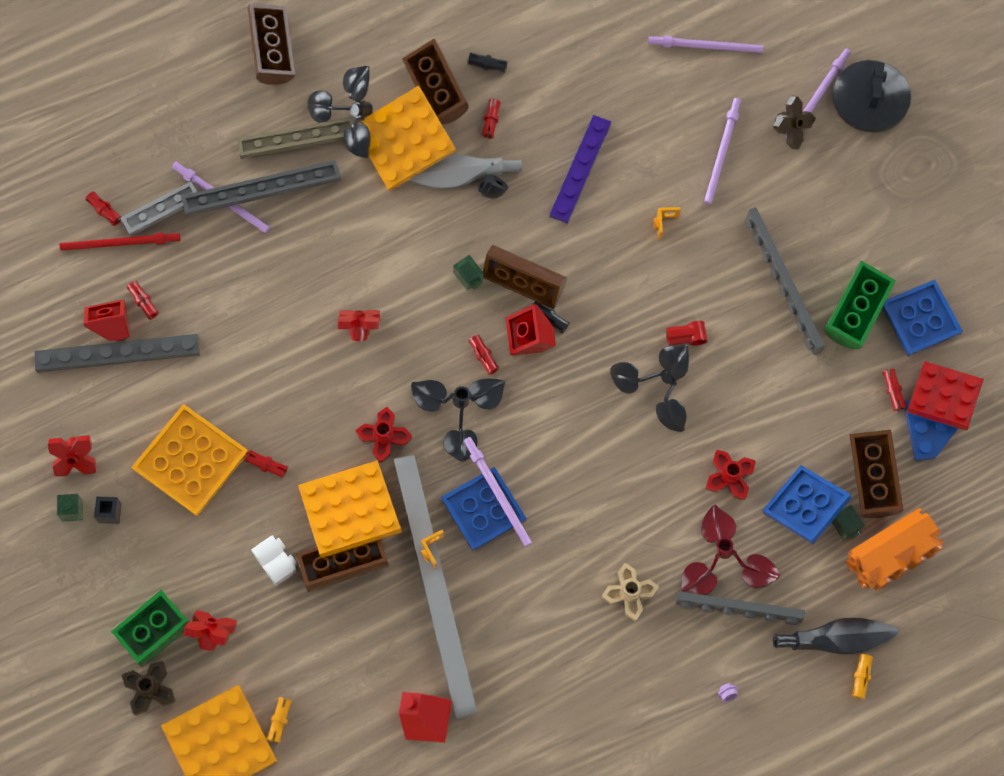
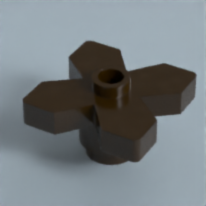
(793, 121)
(154, 677)

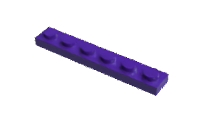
(580, 169)

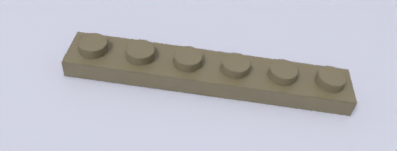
(293, 138)

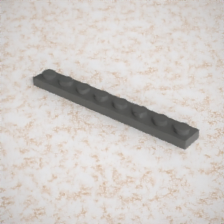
(260, 188)
(787, 288)
(117, 353)

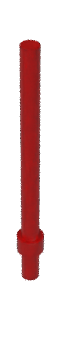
(158, 238)

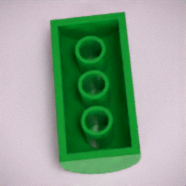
(859, 306)

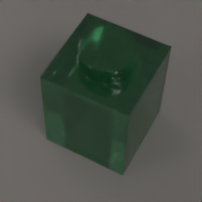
(468, 273)
(69, 507)
(848, 523)

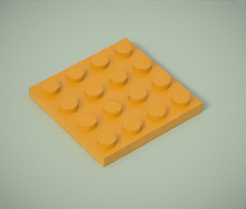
(406, 138)
(190, 460)
(349, 509)
(220, 738)

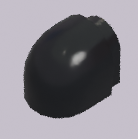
(492, 187)

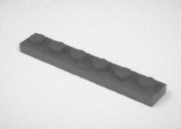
(732, 606)

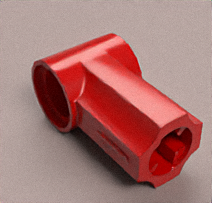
(691, 333)

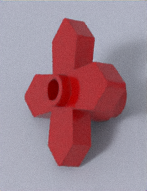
(359, 322)
(393, 435)
(72, 454)
(735, 482)
(209, 630)

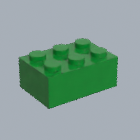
(151, 628)

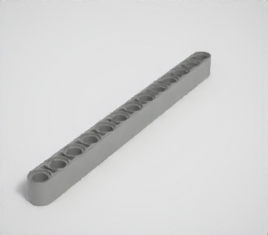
(435, 589)

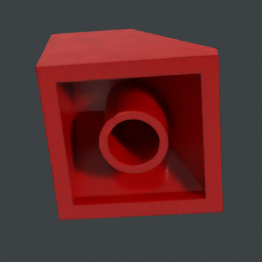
(108, 320)
(529, 332)
(424, 717)

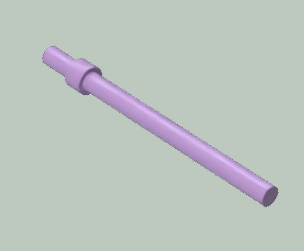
(668, 41)
(837, 66)
(732, 118)
(191, 176)
(478, 457)

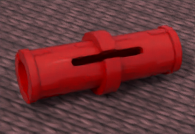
(491, 118)
(103, 208)
(136, 290)
(483, 354)
(894, 389)
(266, 464)

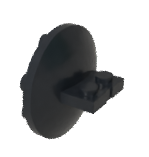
(871, 96)

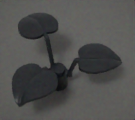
(356, 83)
(675, 364)
(431, 393)

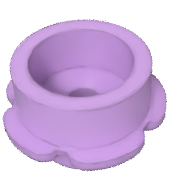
(728, 692)

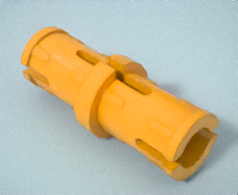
(862, 676)
(279, 720)

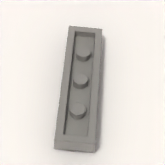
(156, 210)

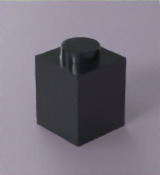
(107, 510)

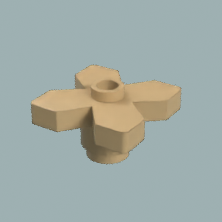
(641, 590)

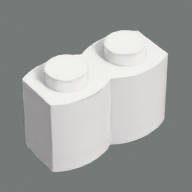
(274, 560)

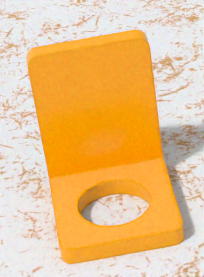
(662, 213)
(427, 541)

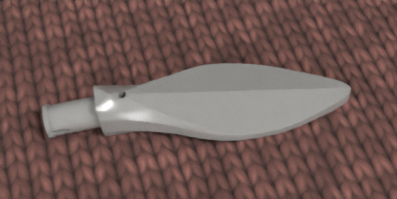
(462, 169)

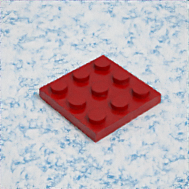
(945, 395)

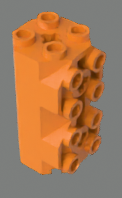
(894, 550)

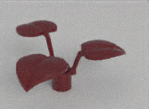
(720, 528)

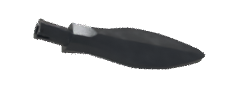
(839, 636)

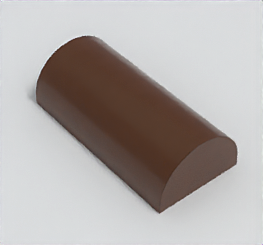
(271, 44)
(433, 75)
(523, 276)
(876, 474)
(340, 566)

